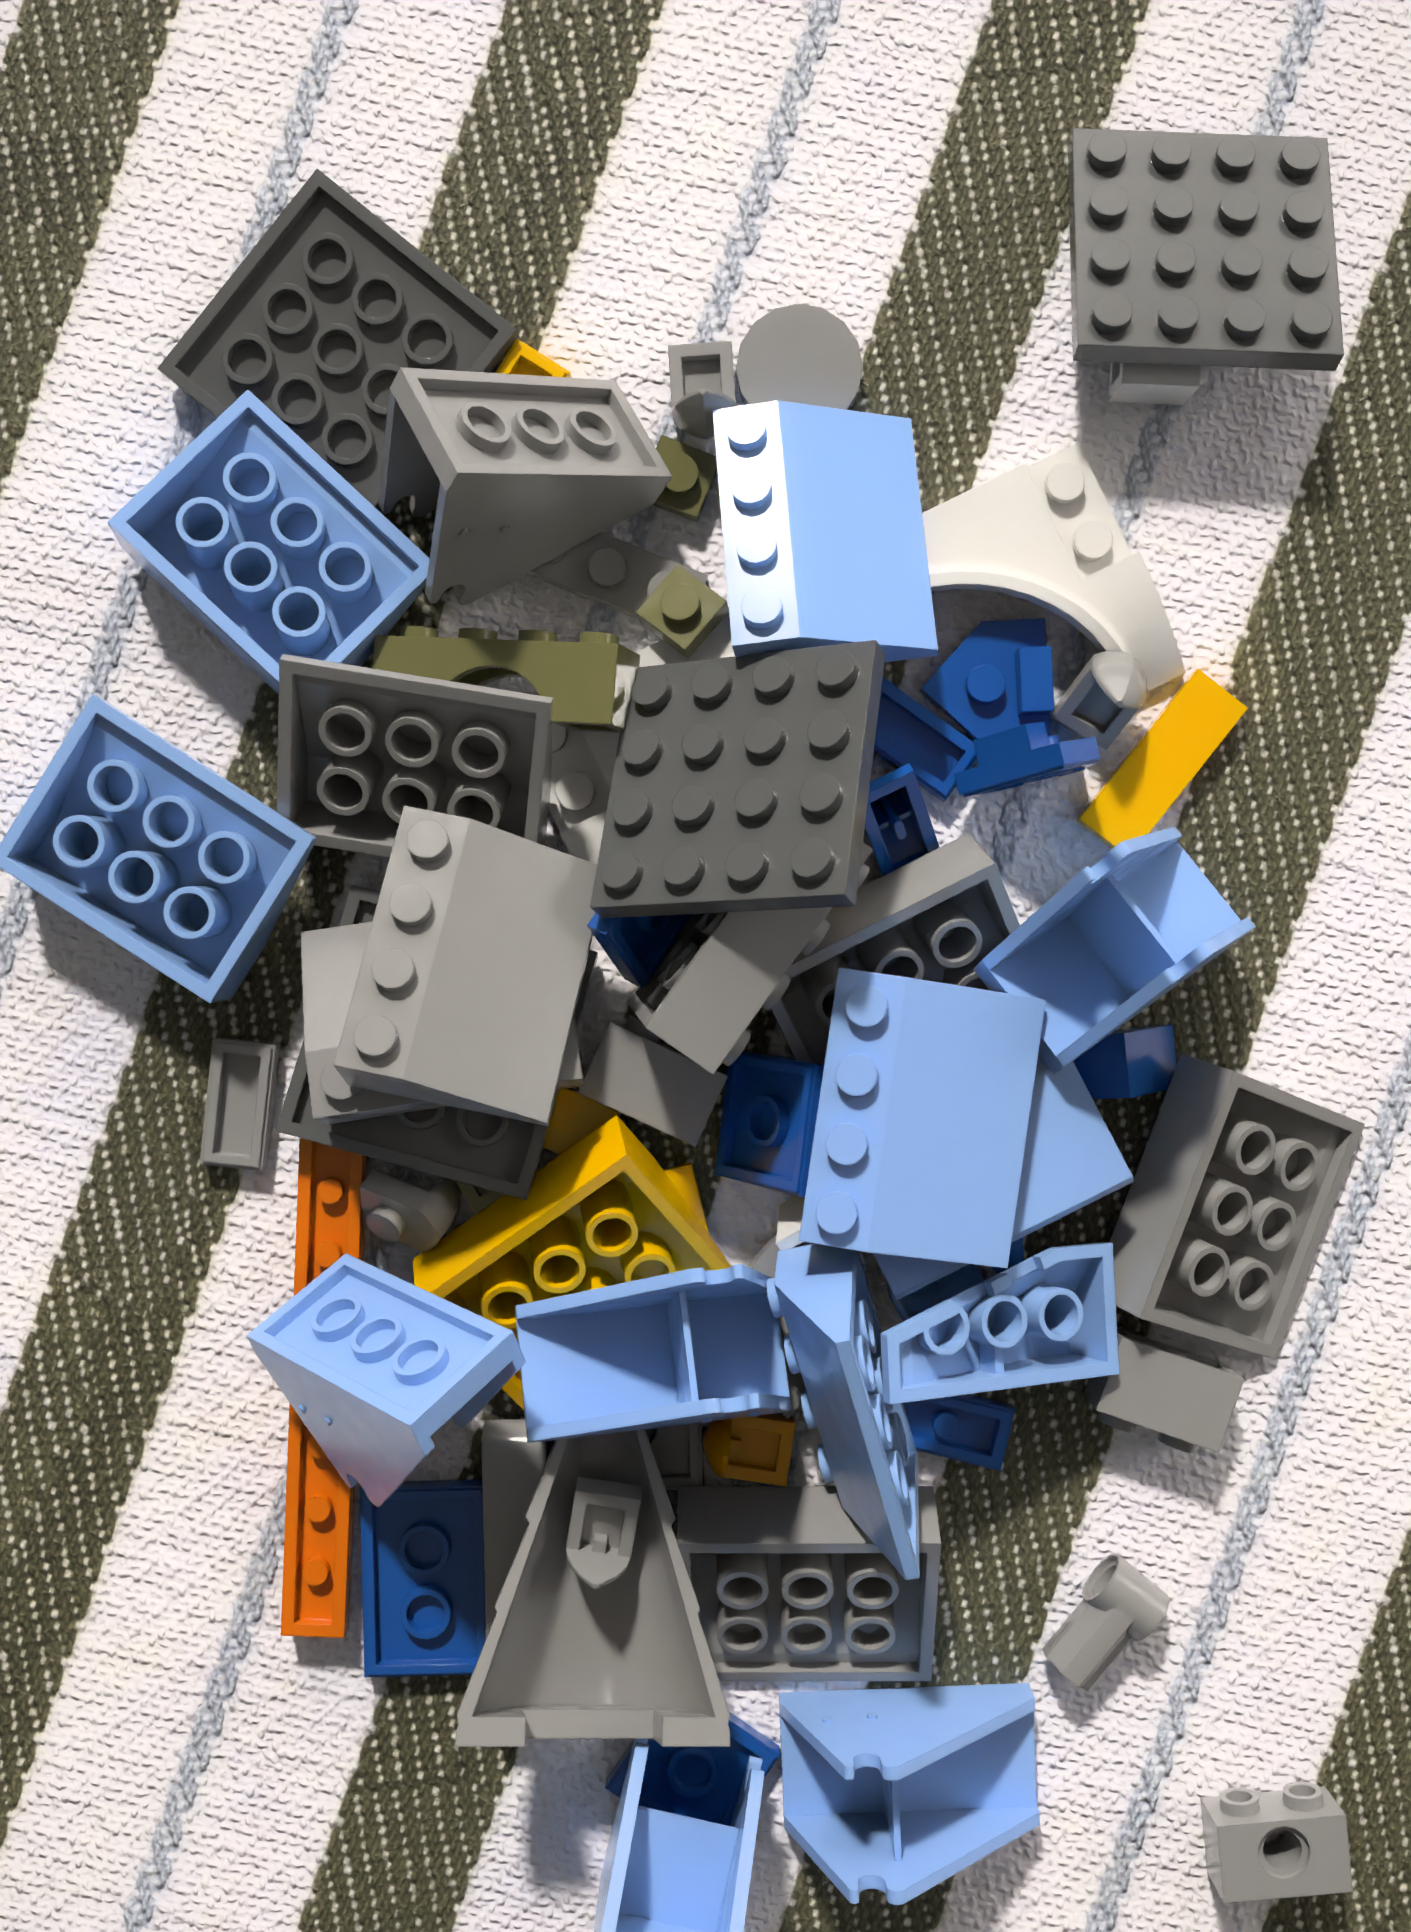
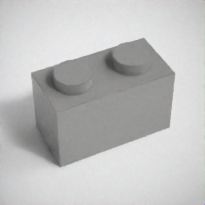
(652, 1081)
(1167, 1392)

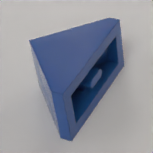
(897, 821)
(1129, 1062)

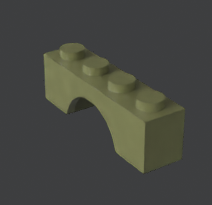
(585, 678)

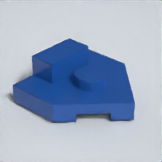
(996, 678)
(1024, 757)

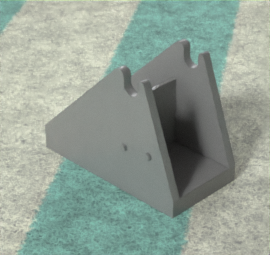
(512, 469)

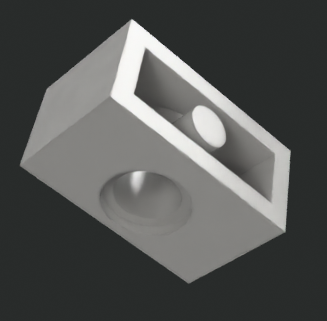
(1304, 1862)

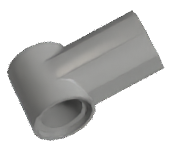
(1114, 1609)

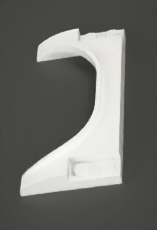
(1023, 534)

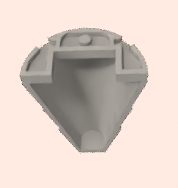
(600, 1658)

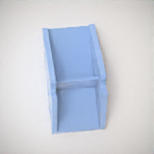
(1113, 943)
(651, 1354)
(381, 1369)
(906, 1781)
(675, 1868)

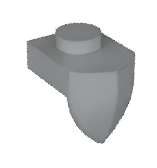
(699, 384)
(1103, 696)
(406, 1212)
(602, 1529)

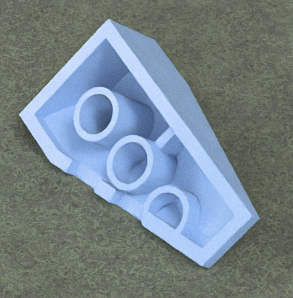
(1015, 1330)

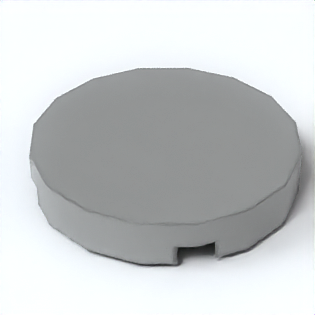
(799, 358)

